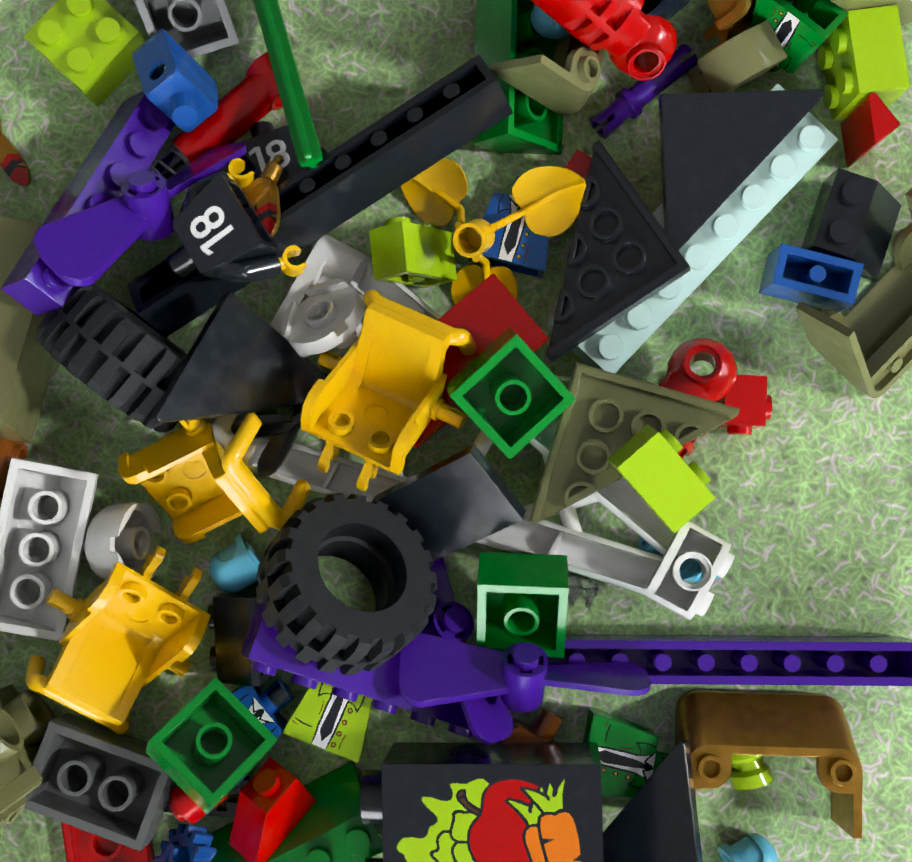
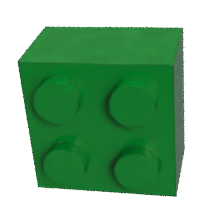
(509, 393)
(522, 601)
(210, 745)

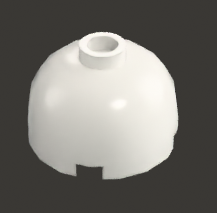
(121, 535)

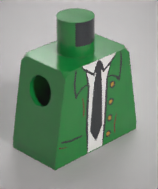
(798, 26)
(625, 752)

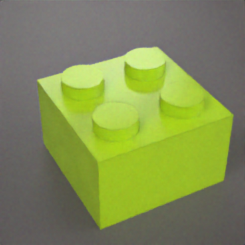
(87, 45)
(863, 58)

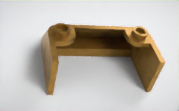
(773, 725)

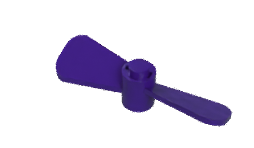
(91, 240)
(451, 671)
(486, 717)

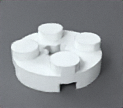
(324, 318)

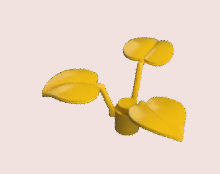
(546, 195)

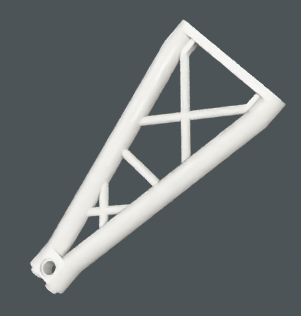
(586, 553)

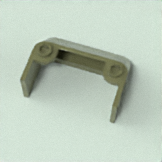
(556, 84)
(875, 337)

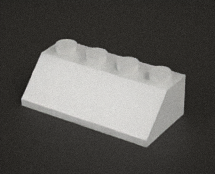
(41, 543)

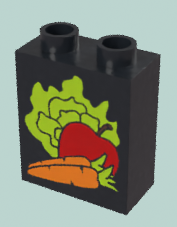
(486, 802)

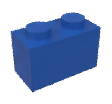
(811, 278)

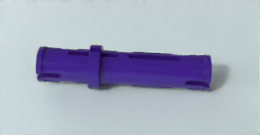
(629, 102)

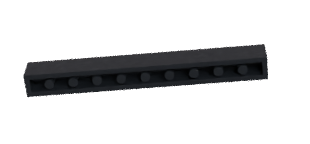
(345, 183)

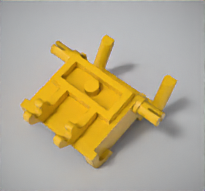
(384, 388)
(204, 483)
(120, 642)

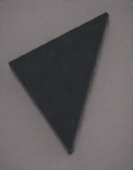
(715, 144)
(613, 258)
(236, 368)
(660, 817)

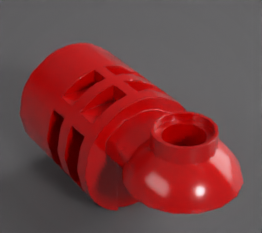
(634, 41)
(709, 387)

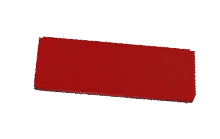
(866, 128)

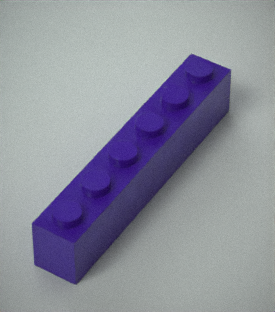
(124, 147)
(378, 684)

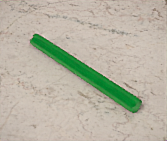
(289, 83)

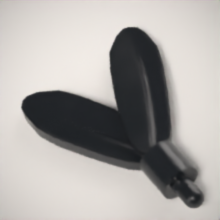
(283, 433)

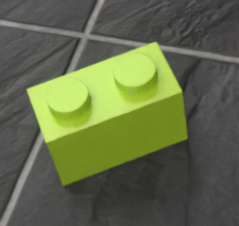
(412, 253)
(662, 477)

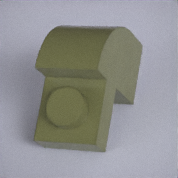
(738, 60)

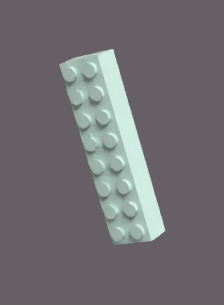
(711, 242)

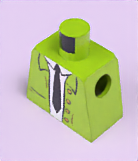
(331, 722)

